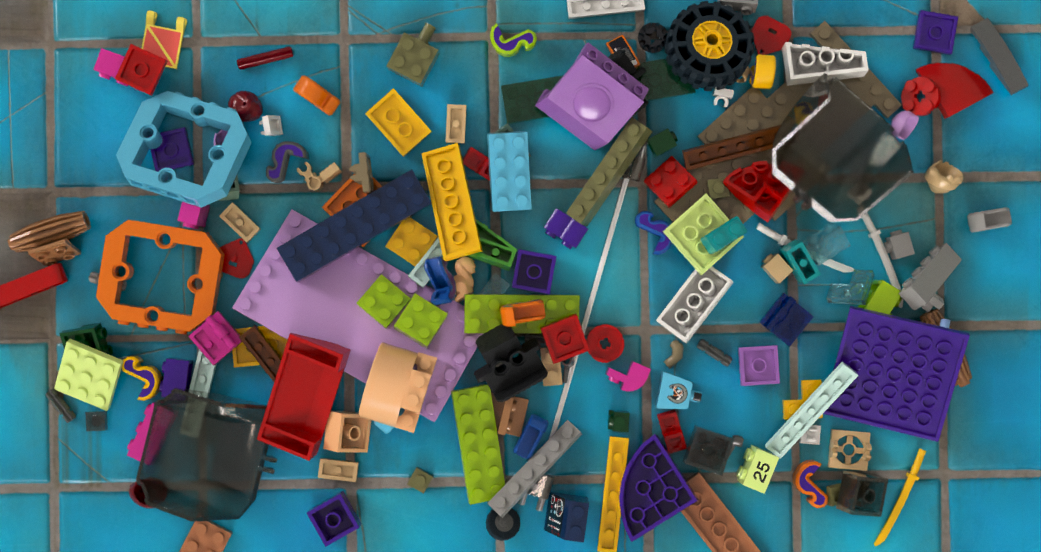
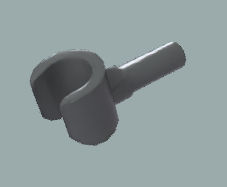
(566, 369)
(738, 441)

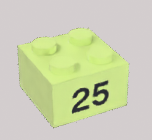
(757, 468)

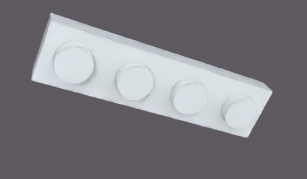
(592, 8)

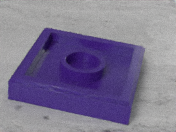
(935, 32)
(173, 151)

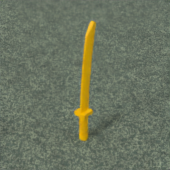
(911, 477)

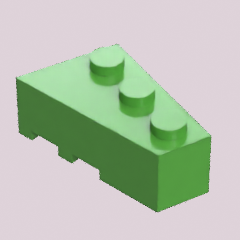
(494, 249)

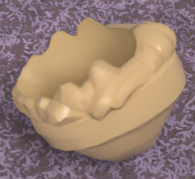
(943, 177)

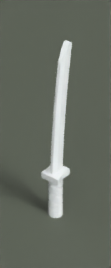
(874, 234)
(783, 240)

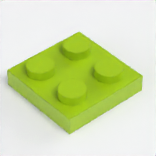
(383, 301)

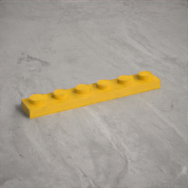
(610, 504)

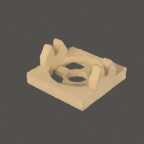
(864, 437)

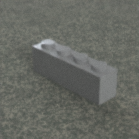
(930, 276)

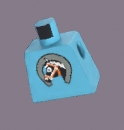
(675, 392)

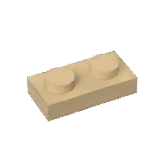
(456, 123)
(240, 222)
(554, 370)
(338, 470)

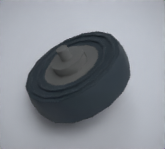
(505, 527)

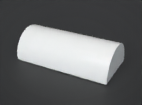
(694, 303)

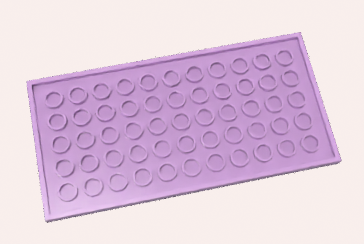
(327, 310)

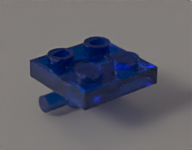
(786, 319)

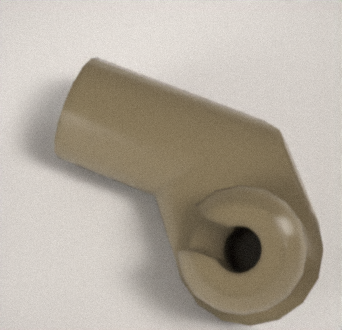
(677, 354)

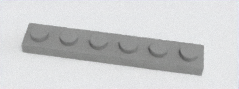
(534, 468)

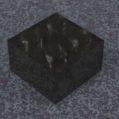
(708, 450)
(862, 493)

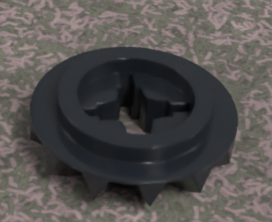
(645, 41)

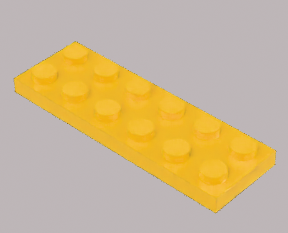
(451, 202)

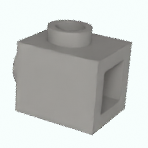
(899, 245)

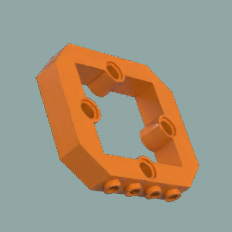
(111, 281)

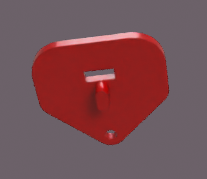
(766, 40)
(239, 254)

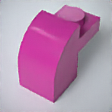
(633, 379)

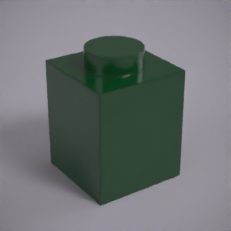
(662, 142)

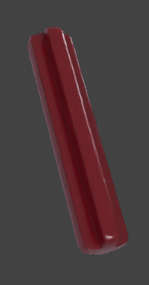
(264, 58)

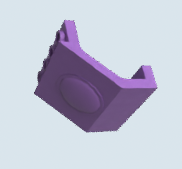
(593, 98)

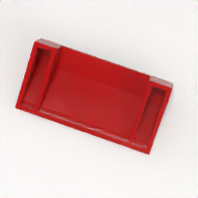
(303, 395)

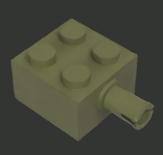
(414, 56)

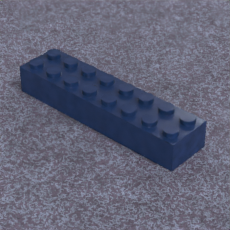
(354, 226)

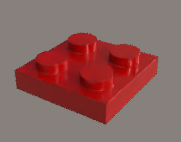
(141, 69)
(670, 181)
(564, 338)

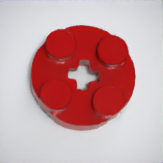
(913, 88)
(614, 338)

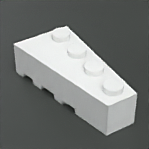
(808, 63)

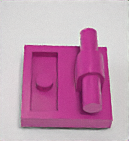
(215, 337)

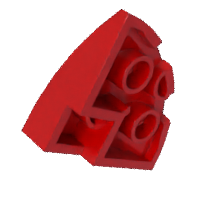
(957, 85)
(758, 189)

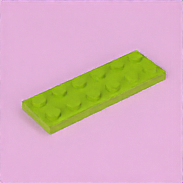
(483, 311)
(478, 442)

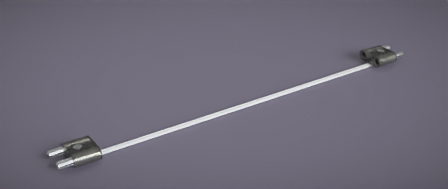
(543, 485)

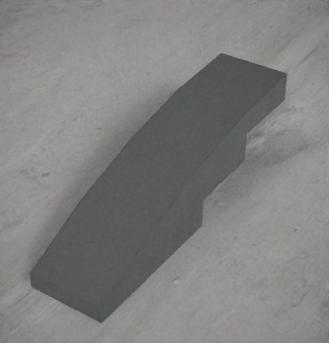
(1000, 56)

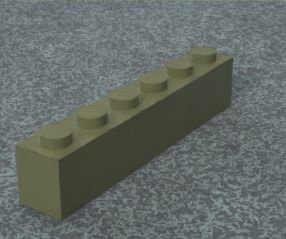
(609, 172)

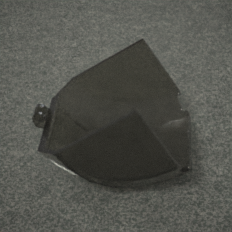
(838, 153)
(203, 455)

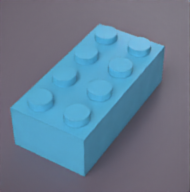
(509, 171)

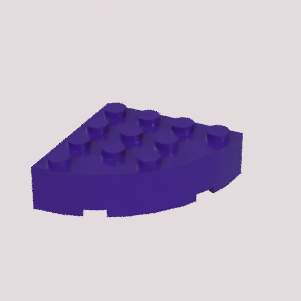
(652, 489)

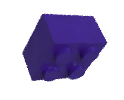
(534, 271)
(334, 518)

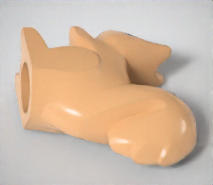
(464, 281)

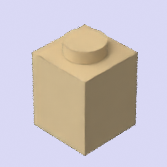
(776, 268)

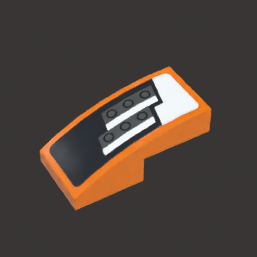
(621, 43)

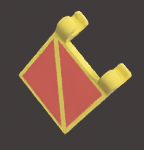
(164, 41)

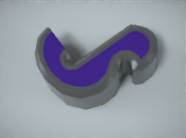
(281, 157)

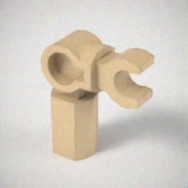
(316, 182)

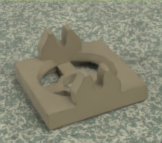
(363, 173)

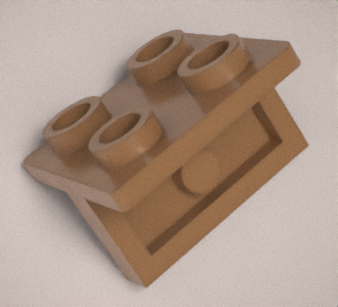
(510, 415)

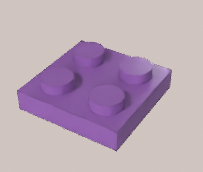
(758, 365)

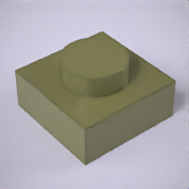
(717, 189)
(420, 480)
(833, 493)

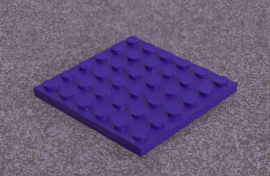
(902, 372)

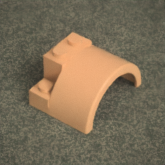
(395, 386)

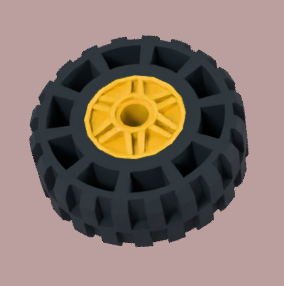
(709, 45)

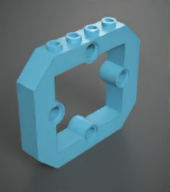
(147, 122)

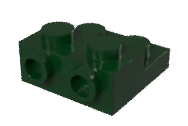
(91, 335)

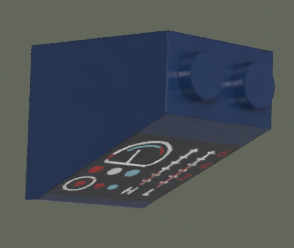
(567, 516)

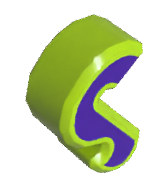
(512, 45)

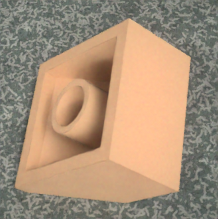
(347, 432)

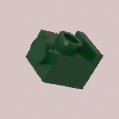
(618, 421)

